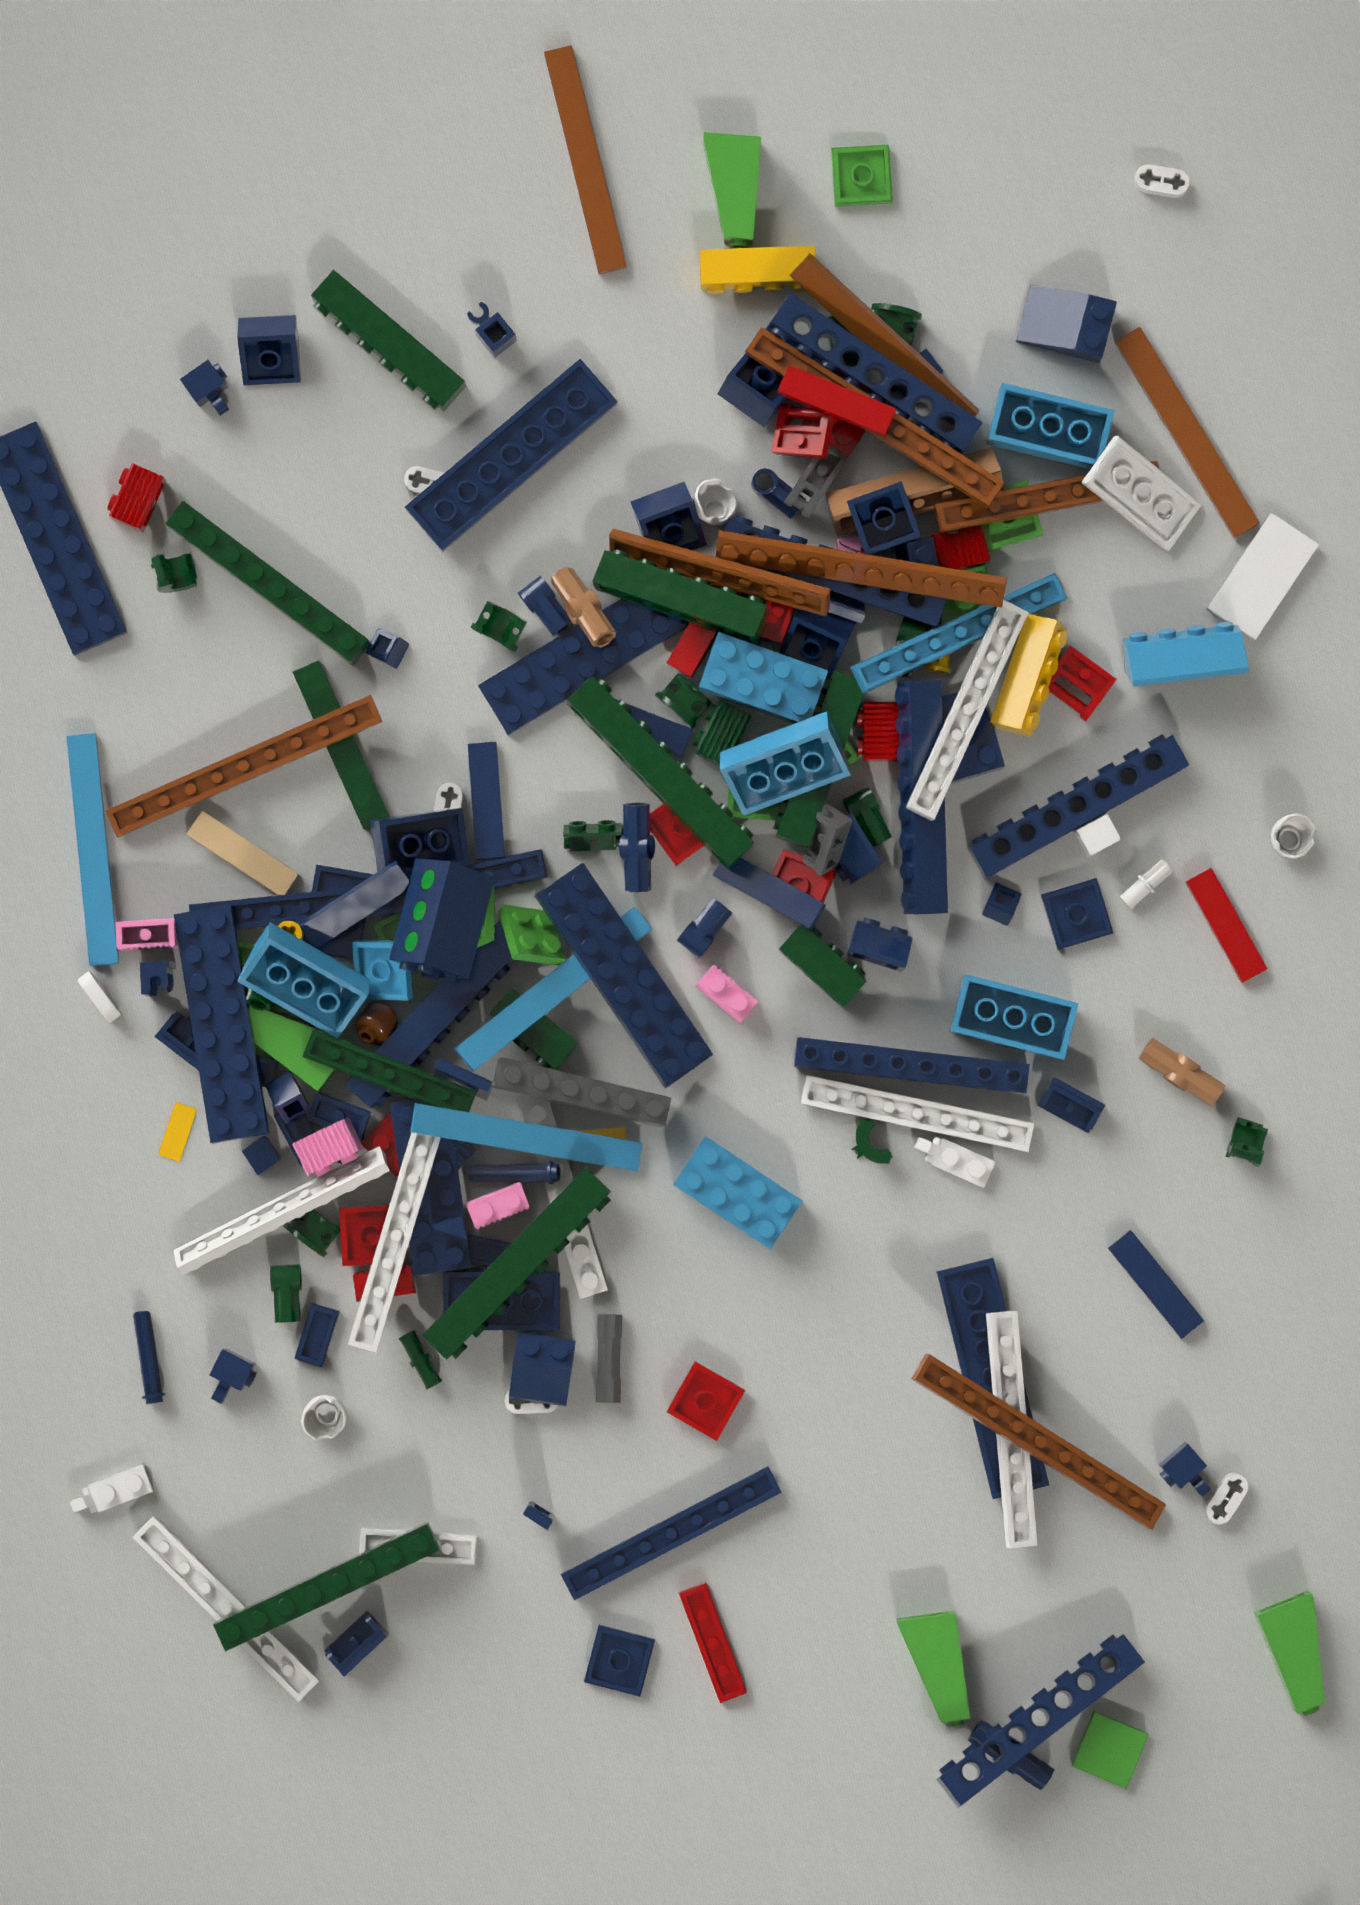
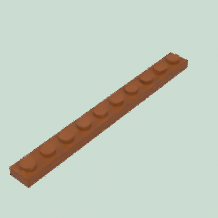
(901, 435)
(861, 569)
(244, 766)
(1038, 1441)

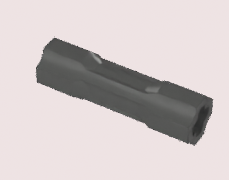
(609, 1347)

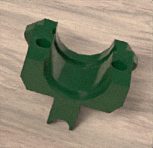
(898, 318)
(174, 573)
(500, 625)
(684, 700)
(1247, 1141)
(864, 1147)
(313, 1231)

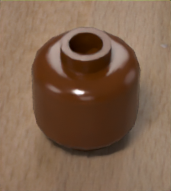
(376, 1023)

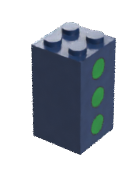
(441, 920)

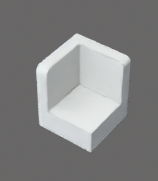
(1097, 835)

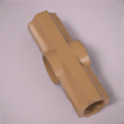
(583, 607)
(1182, 1072)

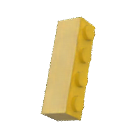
(751, 268)
(1029, 675)

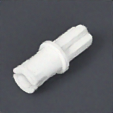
(1146, 883)

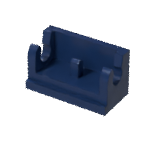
(156, 974)
(178, 1037)
(1071, 1105)
(355, 1643)

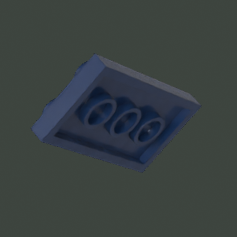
(532, 1309)

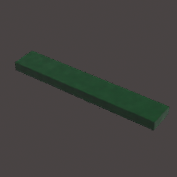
(344, 753)
(388, 1073)

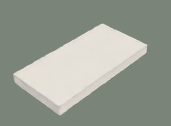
(1141, 493)
(1262, 576)

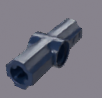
(637, 847)
(1029, 1767)

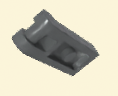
(816, 481)

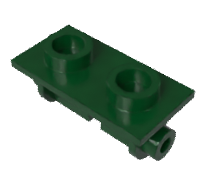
(579, 834)

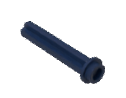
(515, 1172)
(147, 1357)

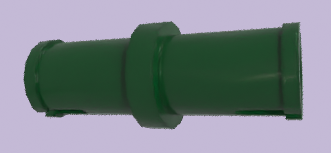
(420, 1359)

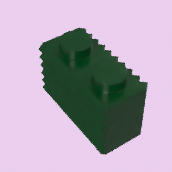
(723, 731)

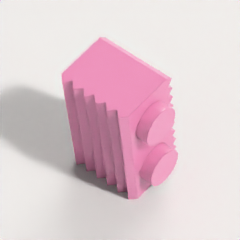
(146, 935)
(726, 994)
(328, 1147)
(498, 1205)

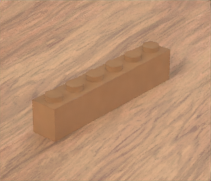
(920, 485)

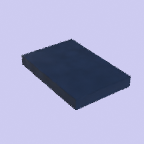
(331, 879)

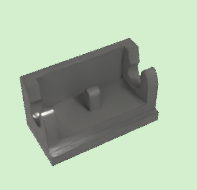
(828, 840)

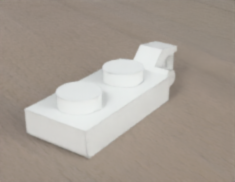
(956, 1160)
(114, 1490)

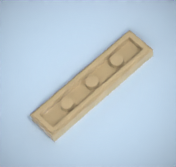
(242, 854)

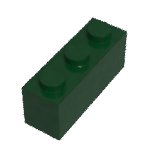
(823, 964)
(543, 1037)

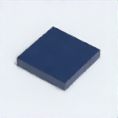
(1077, 914)
(463, 1077)
(619, 1660)

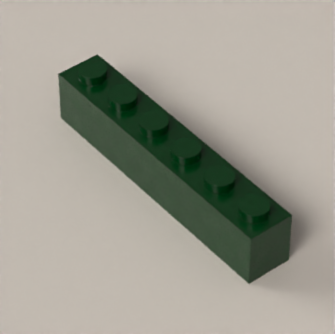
(388, 340)
(680, 596)
(841, 703)

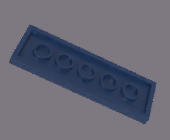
(442, 1200)

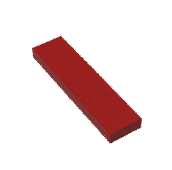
(836, 401)
(692, 648)
(1226, 925)
(712, 1642)

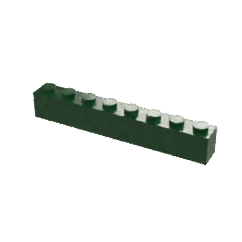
(268, 583)
(660, 772)
(517, 1263)
(326, 1586)

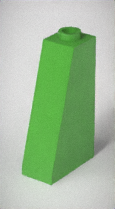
(734, 180)
(286, 1043)
(1294, 1647)
(938, 1658)

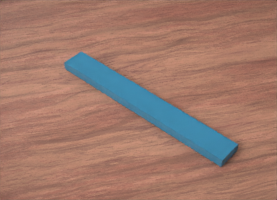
(951, 635)
(92, 849)
(535, 1003)
(526, 1137)

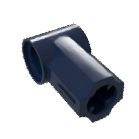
(776, 494)
(542, 601)
(701, 932)

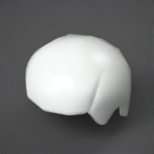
(714, 502)
(1293, 835)
(323, 1417)

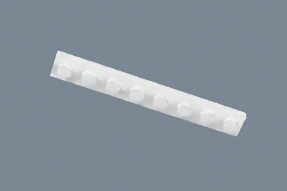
(967, 710)
(917, 1113)
(281, 1210)
(393, 1242)
(581, 1249)
(1013, 1461)
(221, 1603)

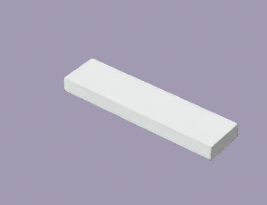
(454, 1547)

